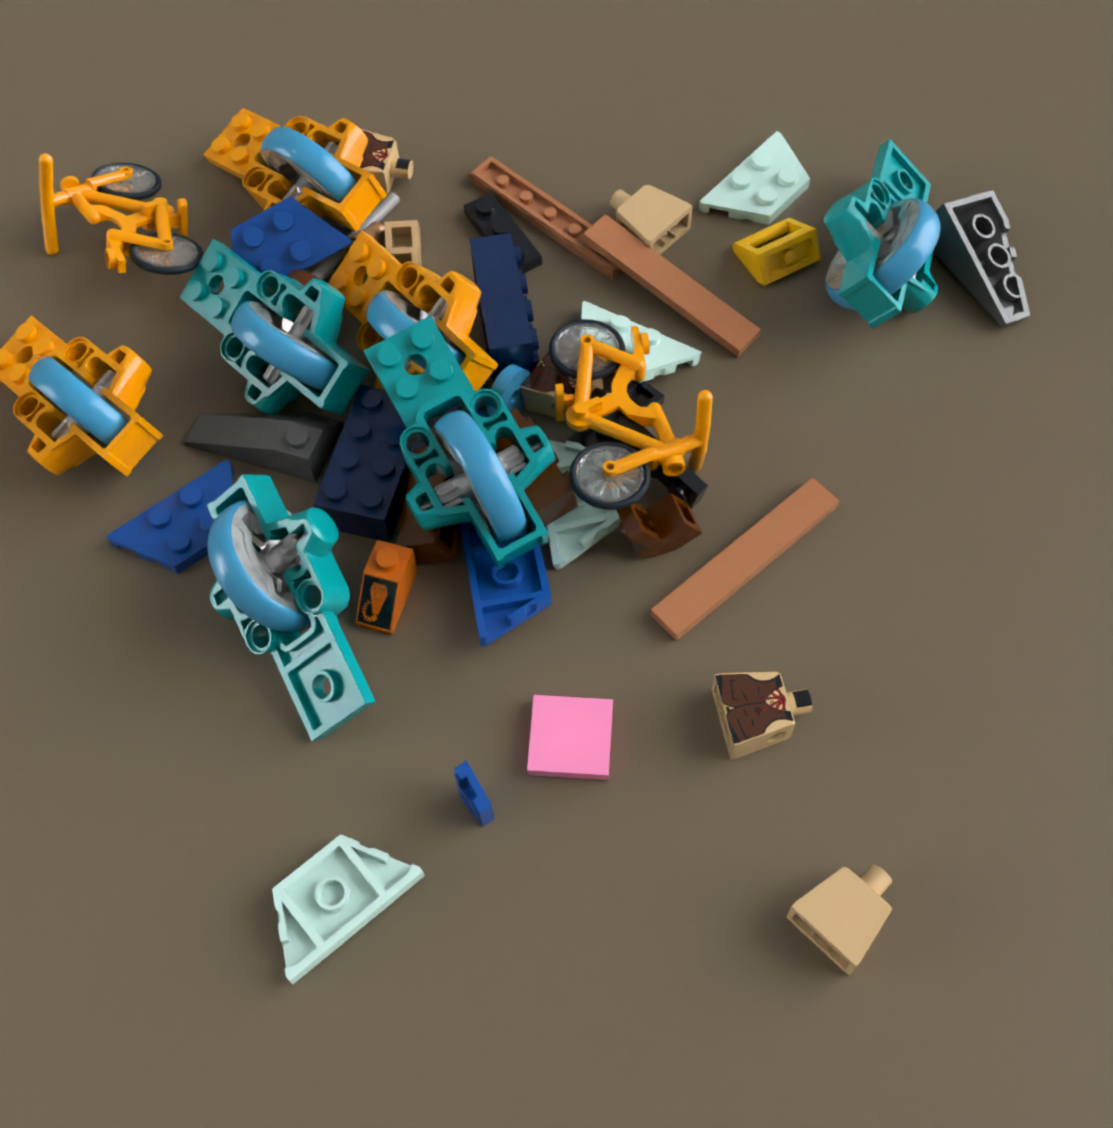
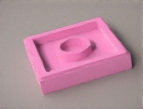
(570, 737)

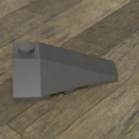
(979, 255)
(278, 442)

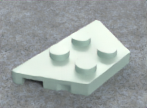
(760, 184)
(664, 351)
(583, 525)
(334, 899)

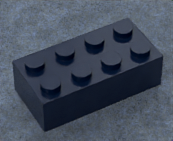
(502, 303)
(367, 469)

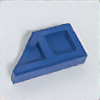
(473, 794)

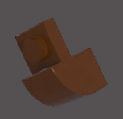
(660, 527)

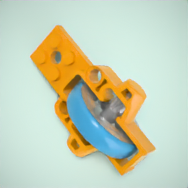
(300, 161)
(385, 311)
(63, 439)

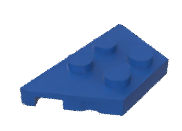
(286, 238)
(179, 525)
(504, 595)

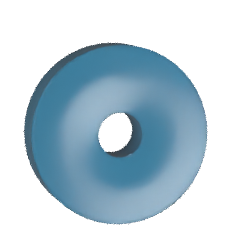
(508, 387)

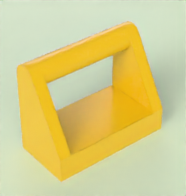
(780, 256)

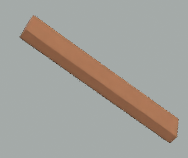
(540, 211)
(671, 285)
(744, 559)

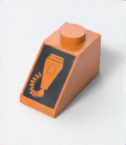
(385, 587)

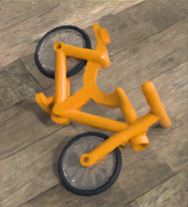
(120, 188)
(611, 472)

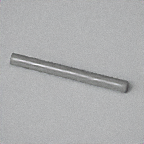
(377, 214)

